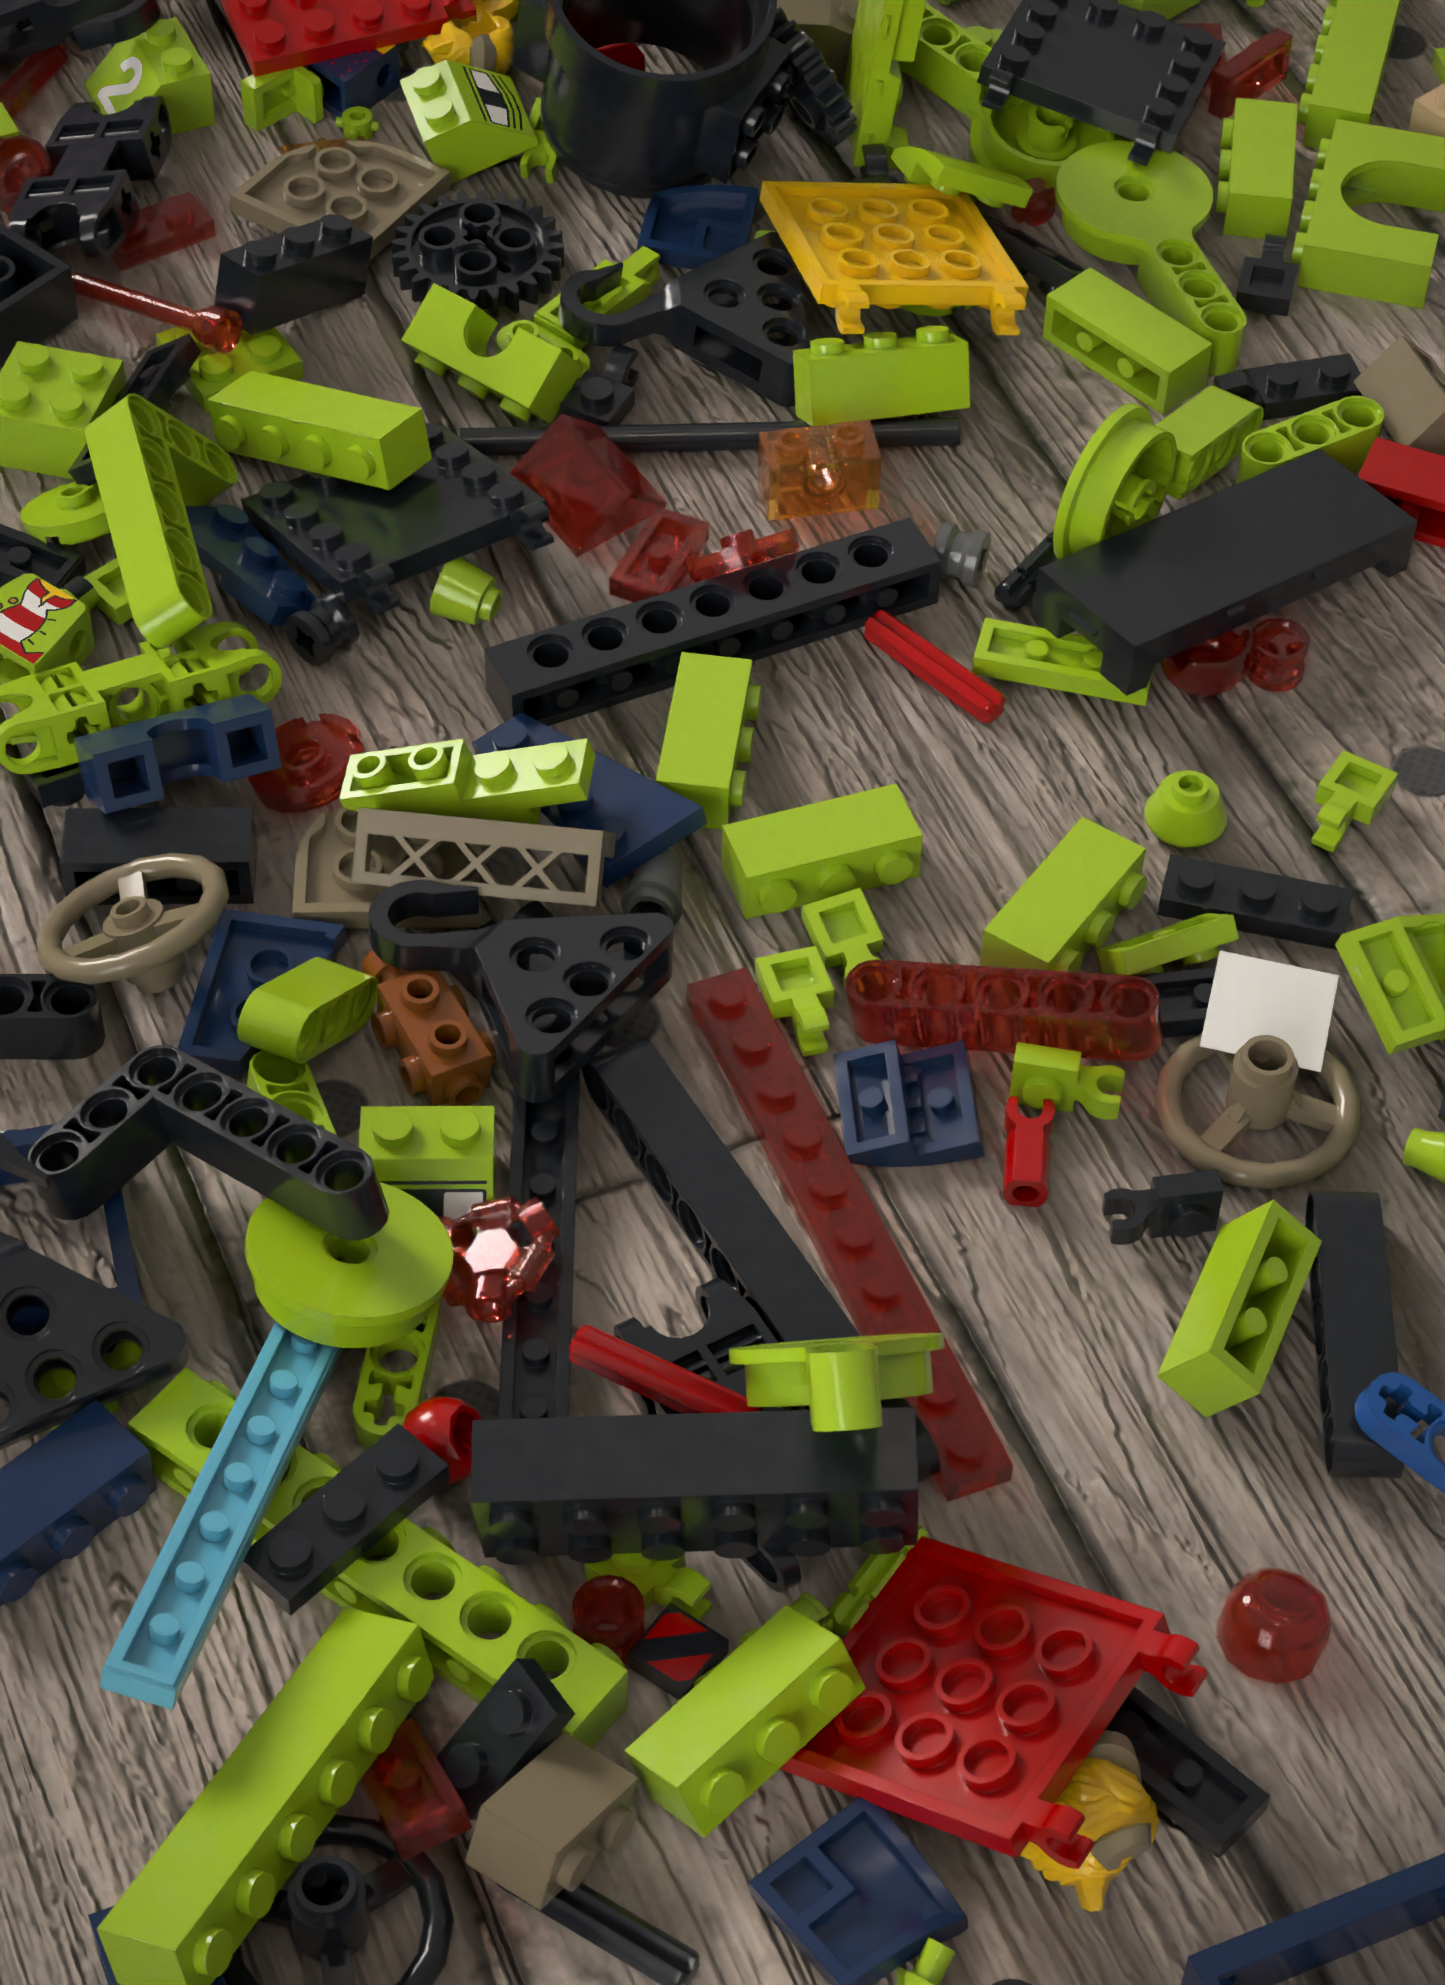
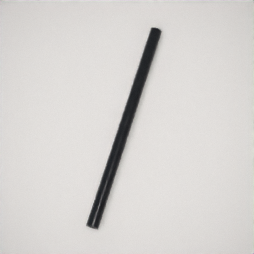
(712, 435)

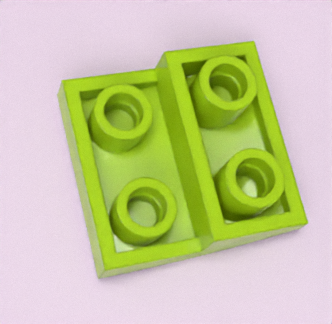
(955, 175)

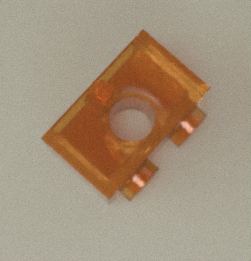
(819, 470)

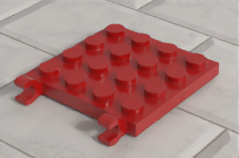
(305, 32)
(988, 1697)

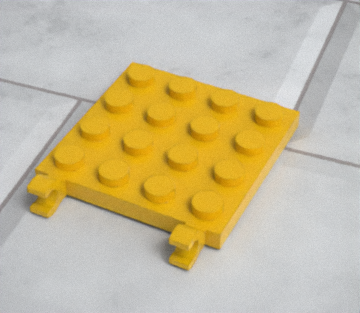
(893, 249)

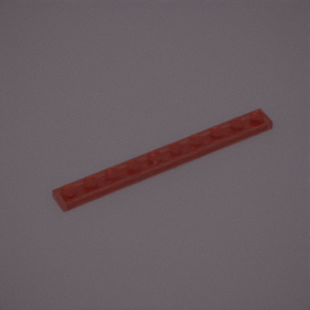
(842, 1219)

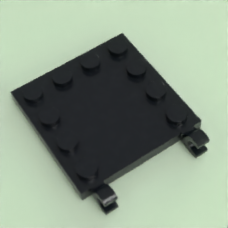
(1103, 68)
(373, 537)

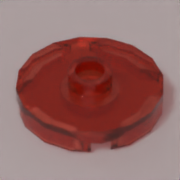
(740, 552)
(312, 763)

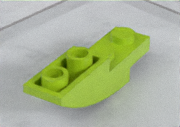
(453, 782)

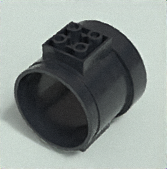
(650, 129)

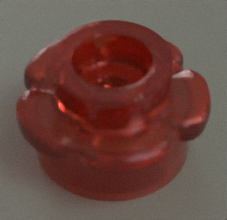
(1040, 205)

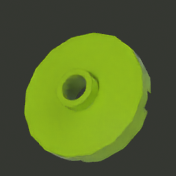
(66, 512)

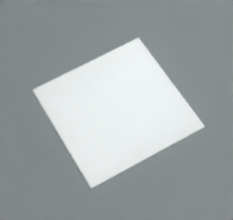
(1269, 999)

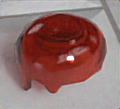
(20, 160)
(1212, 665)
(1274, 1625)

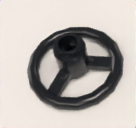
(332, 1904)

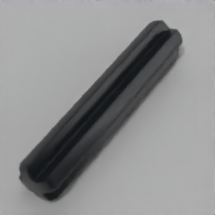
(623, 1935)

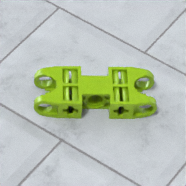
(90, 697)

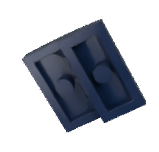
(908, 1105)

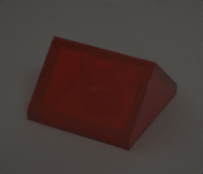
(586, 484)

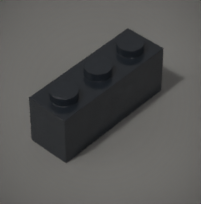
(294, 272)
(104, 841)

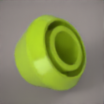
(1186, 810)

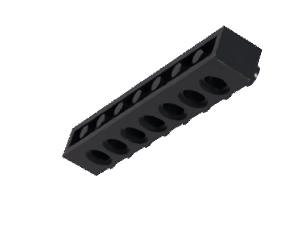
(734, 615)

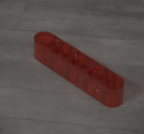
(1002, 1006)

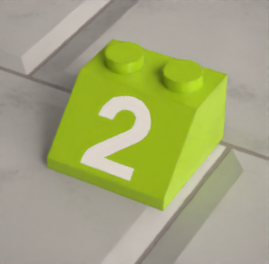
(156, 64)

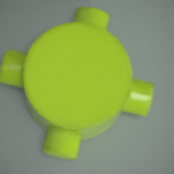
(357, 122)

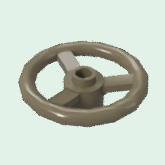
(138, 934)
(1259, 1098)

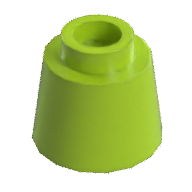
(466, 593)

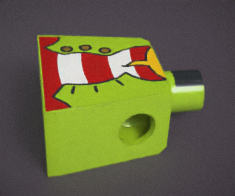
(44, 625)

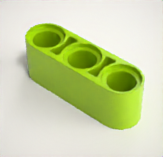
(1339, 429)
(307, 1009)

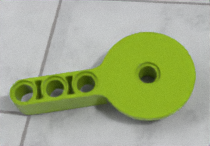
(1019, 139)
(1151, 221)
(1136, 464)
(382, 1280)
(839, 1376)

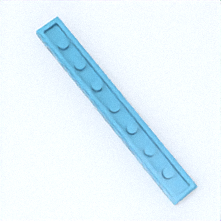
(219, 1521)

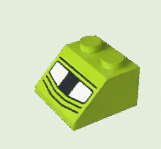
(467, 116)
(434, 1153)

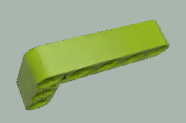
(146, 476)

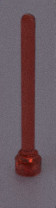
(212, 326)

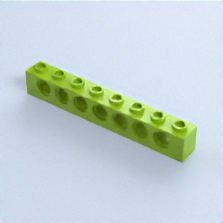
(593, 1680)

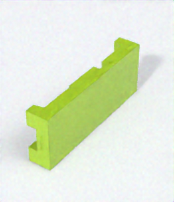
(872, 80)

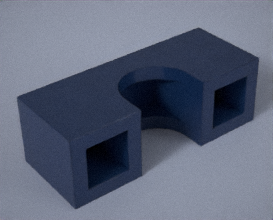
(216, 739)

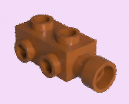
(417, 1018)

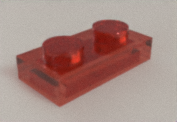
(1250, 72)
(165, 229)
(658, 556)
(413, 1794)

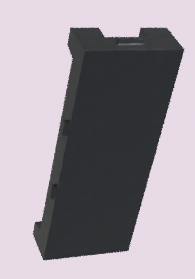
(1221, 564)

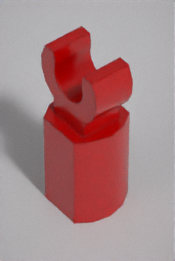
(1027, 1155)

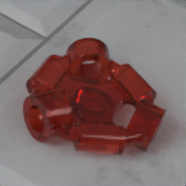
(486, 1263)

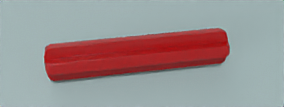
(934, 666)
(652, 1375)

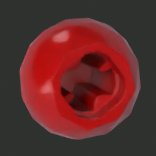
(446, 1429)

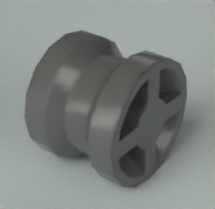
(962, 553)

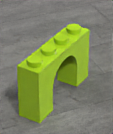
(1352, 253)

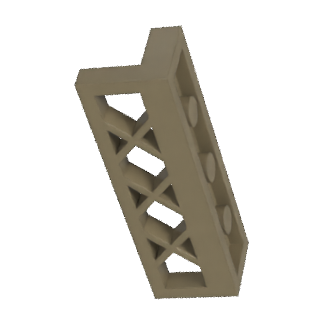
(481, 832)

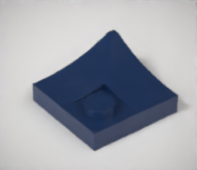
(698, 223)
(857, 1897)

